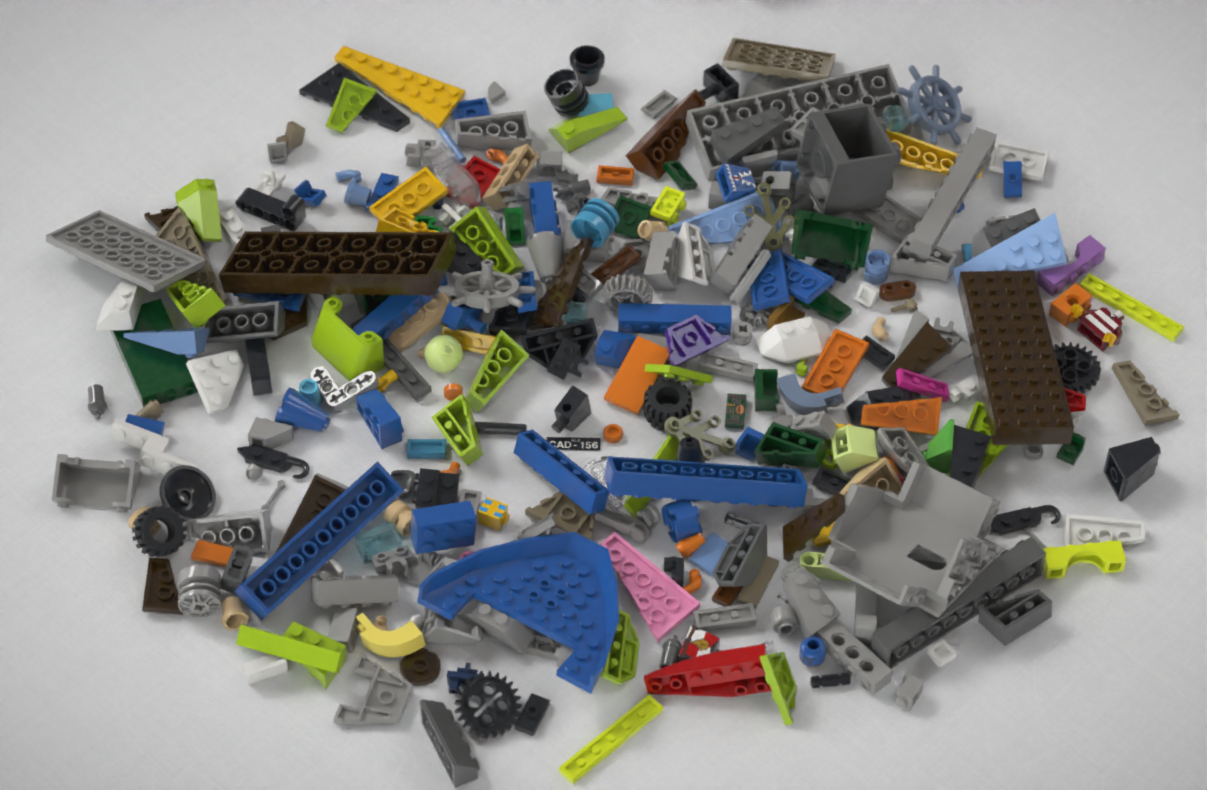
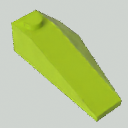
(581, 130)

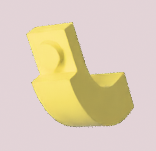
(390, 643)

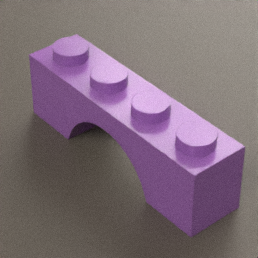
(1088, 254)

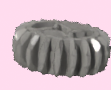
(626, 290)

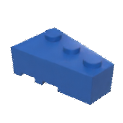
(543, 208)

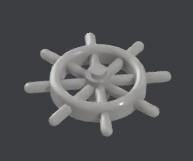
(487, 288)

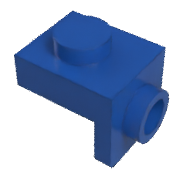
(310, 196)

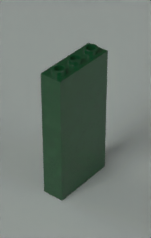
(152, 370)

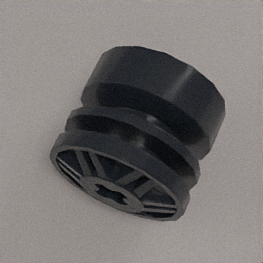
(566, 92)

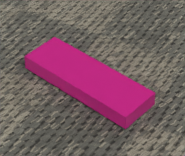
(922, 384)

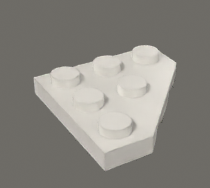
(216, 378)

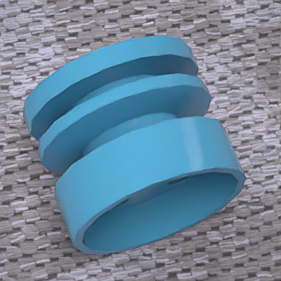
(595, 221)

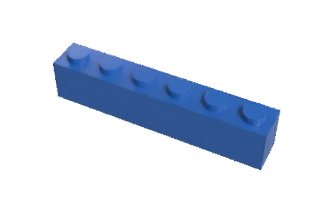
(393, 313)
(659, 317)
(561, 472)

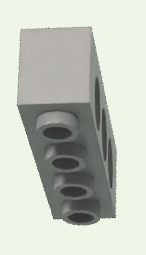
(871, 681)

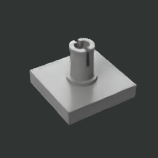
(538, 528)

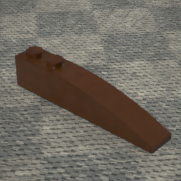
(664, 139)

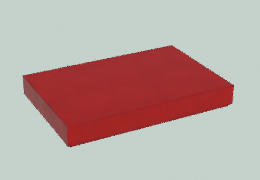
(483, 173)

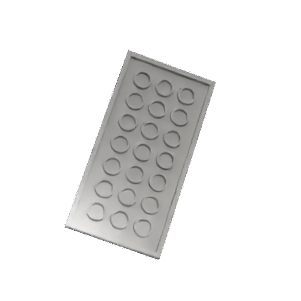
(126, 251)

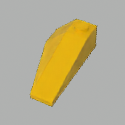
(400, 221)

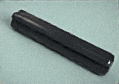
(500, 428)

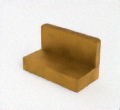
(784, 313)

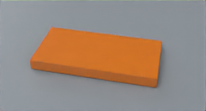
(836, 363)
(631, 380)

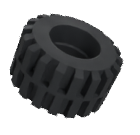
(662, 393)
(143, 531)

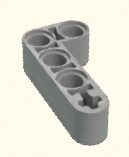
(865, 614)

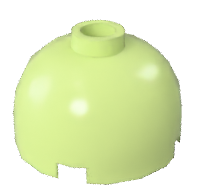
(443, 353)

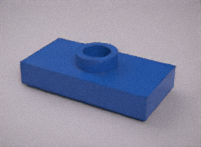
(1012, 179)

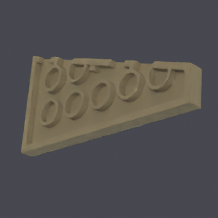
(180, 233)

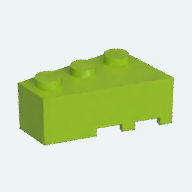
(310, 636)

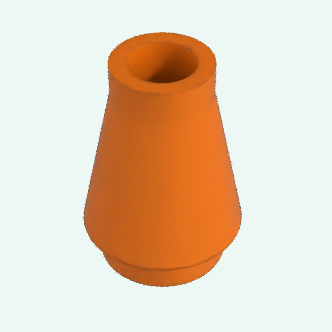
(690, 544)

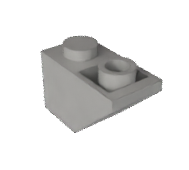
(269, 433)

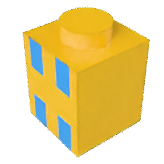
(493, 514)

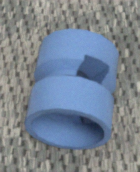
(877, 267)

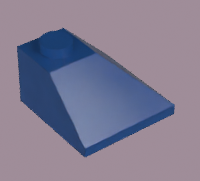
(613, 348)

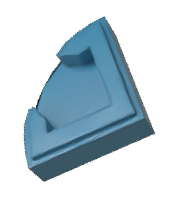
(967, 250)

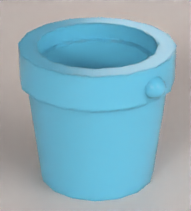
(311, 390)

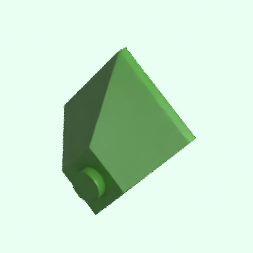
(940, 448)

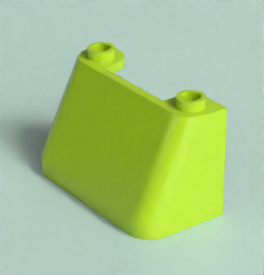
(342, 346)

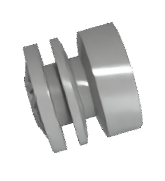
(199, 590)

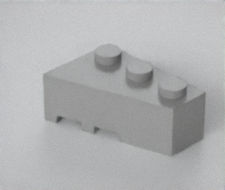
(663, 260)

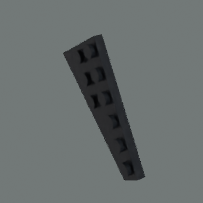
(378, 109)

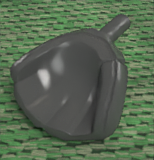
(406, 480)

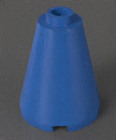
(301, 412)

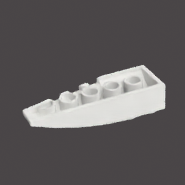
(121, 307)

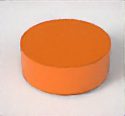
(452, 391)
(613, 433)

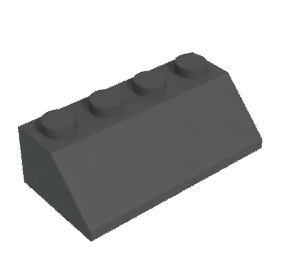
(246, 322)
(448, 742)

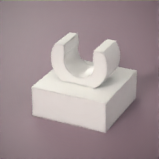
(867, 294)
(941, 653)

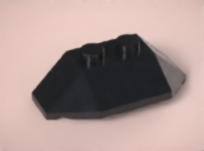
(545, 343)
(884, 395)

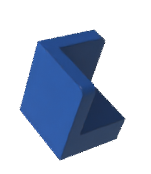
(748, 443)

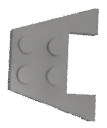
(960, 352)
(384, 699)

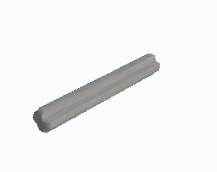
(749, 277)

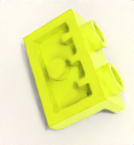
(669, 205)

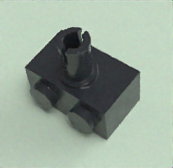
(719, 84)

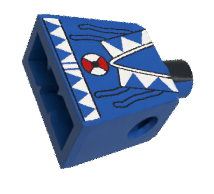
(735, 182)

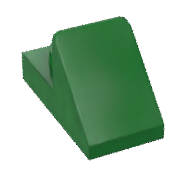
(514, 225)

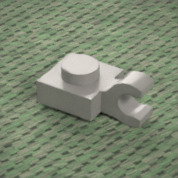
(781, 418)

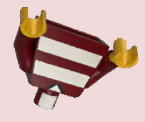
(1099, 325)

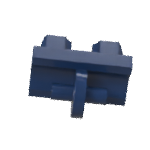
(456, 678)

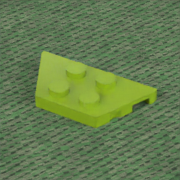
(781, 682)

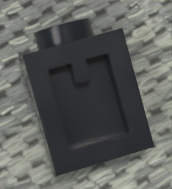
(676, 566)

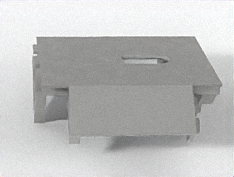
(930, 512)

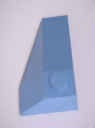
(183, 341)

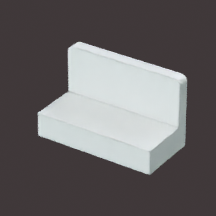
(264, 668)

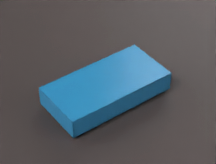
(426, 448)

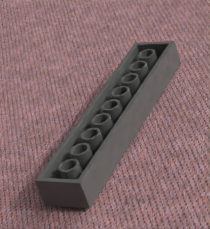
(919, 629)

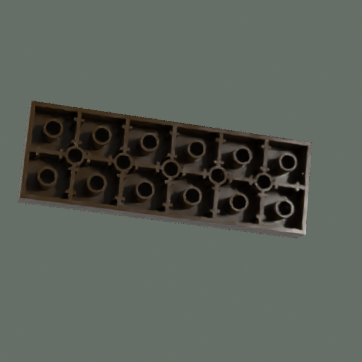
(339, 263)
(1014, 358)

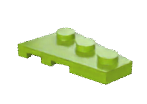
(348, 104)
(682, 374)

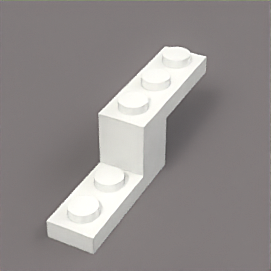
(152, 446)

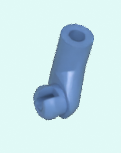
(346, 174)

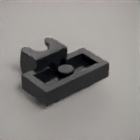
(837, 271)
(566, 360)

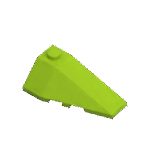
(201, 206)

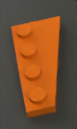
(915, 416)

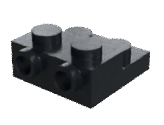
(511, 321)
(435, 488)

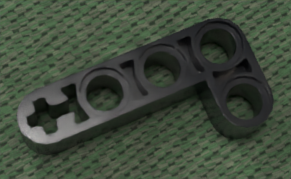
(286, 214)
(258, 366)

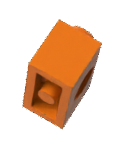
(1060, 306)

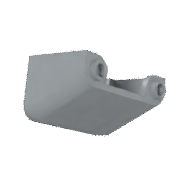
(95, 483)
(444, 631)

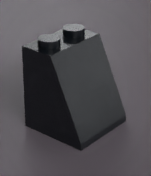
(1131, 465)

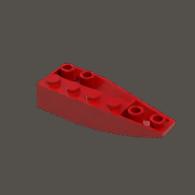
(713, 674)

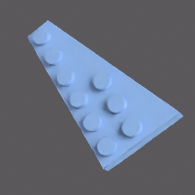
(724, 222)
(1030, 250)

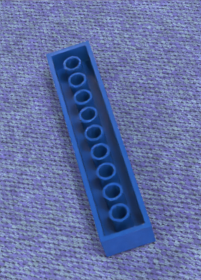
(705, 482)
(318, 541)

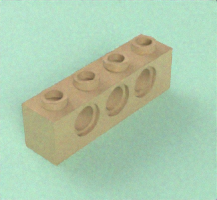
(513, 171)

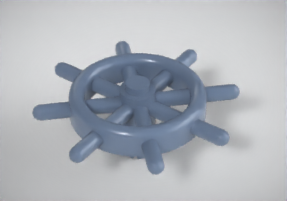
(934, 105)

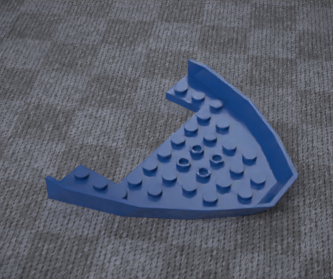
(546, 582)

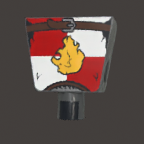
(698, 643)

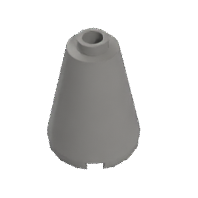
(546, 254)

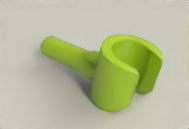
(801, 368)

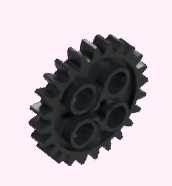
(1077, 367)
(500, 718)

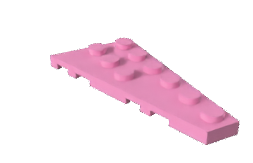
(655, 594)

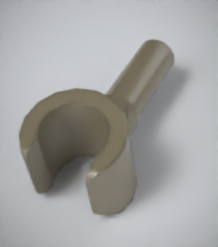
(910, 304)

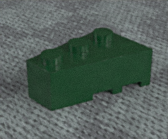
(790, 447)

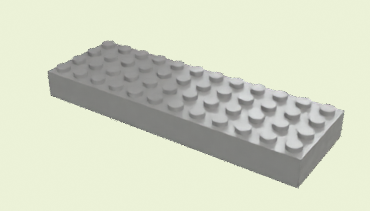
(868, 86)

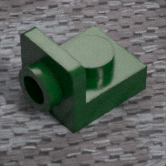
(1071, 452)

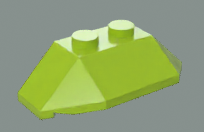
(623, 653)

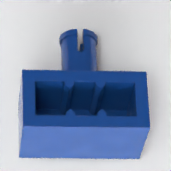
(463, 318)

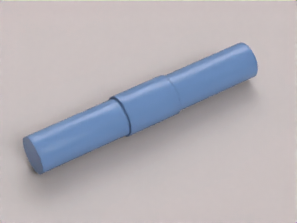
(452, 145)

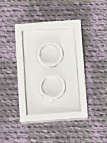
(1032, 159)

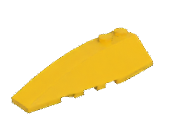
(923, 155)

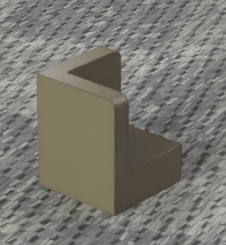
(293, 135)

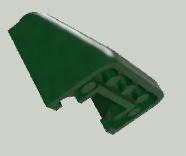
(831, 238)

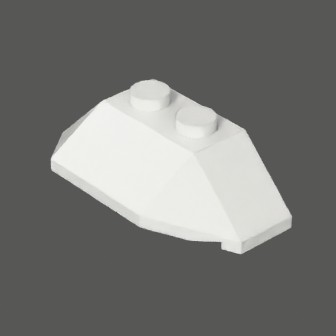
(695, 255)
(794, 340)

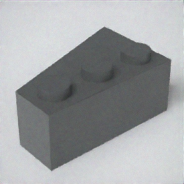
(1016, 616)

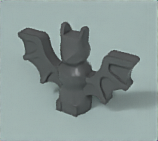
(575, 188)

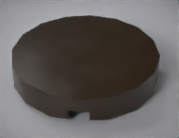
(420, 667)

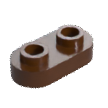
(897, 290)

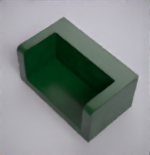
(765, 389)

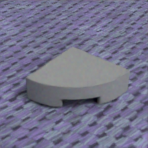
(495, 92)

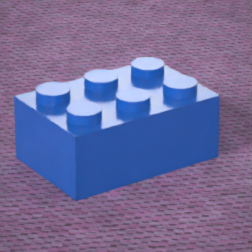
(443, 527)

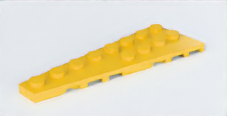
(419, 92)

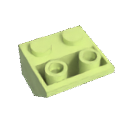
(854, 447)

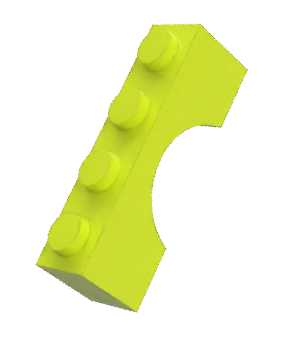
(1105, 555)

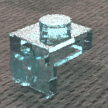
(576, 312)

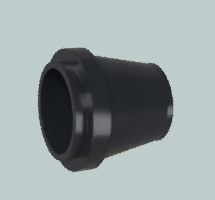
(587, 63)

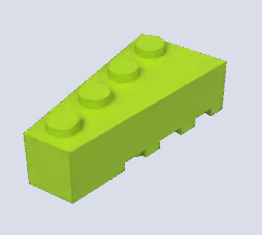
(487, 240)
(195, 302)
(497, 367)

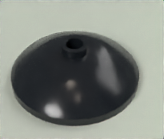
(193, 486)

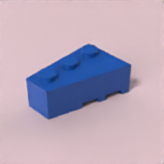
(380, 418)

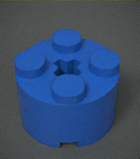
(681, 519)

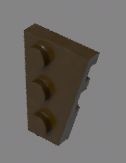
(160, 588)

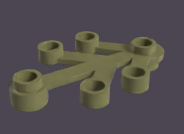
(772, 219)
(698, 432)

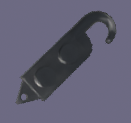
(272, 459)
(1022, 518)

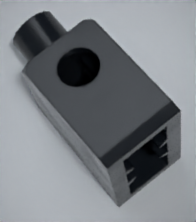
(571, 410)

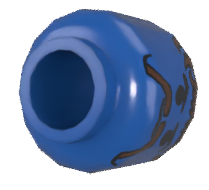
(812, 651)

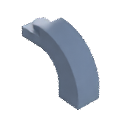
(806, 402)

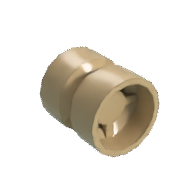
(401, 517)

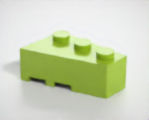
(459, 428)

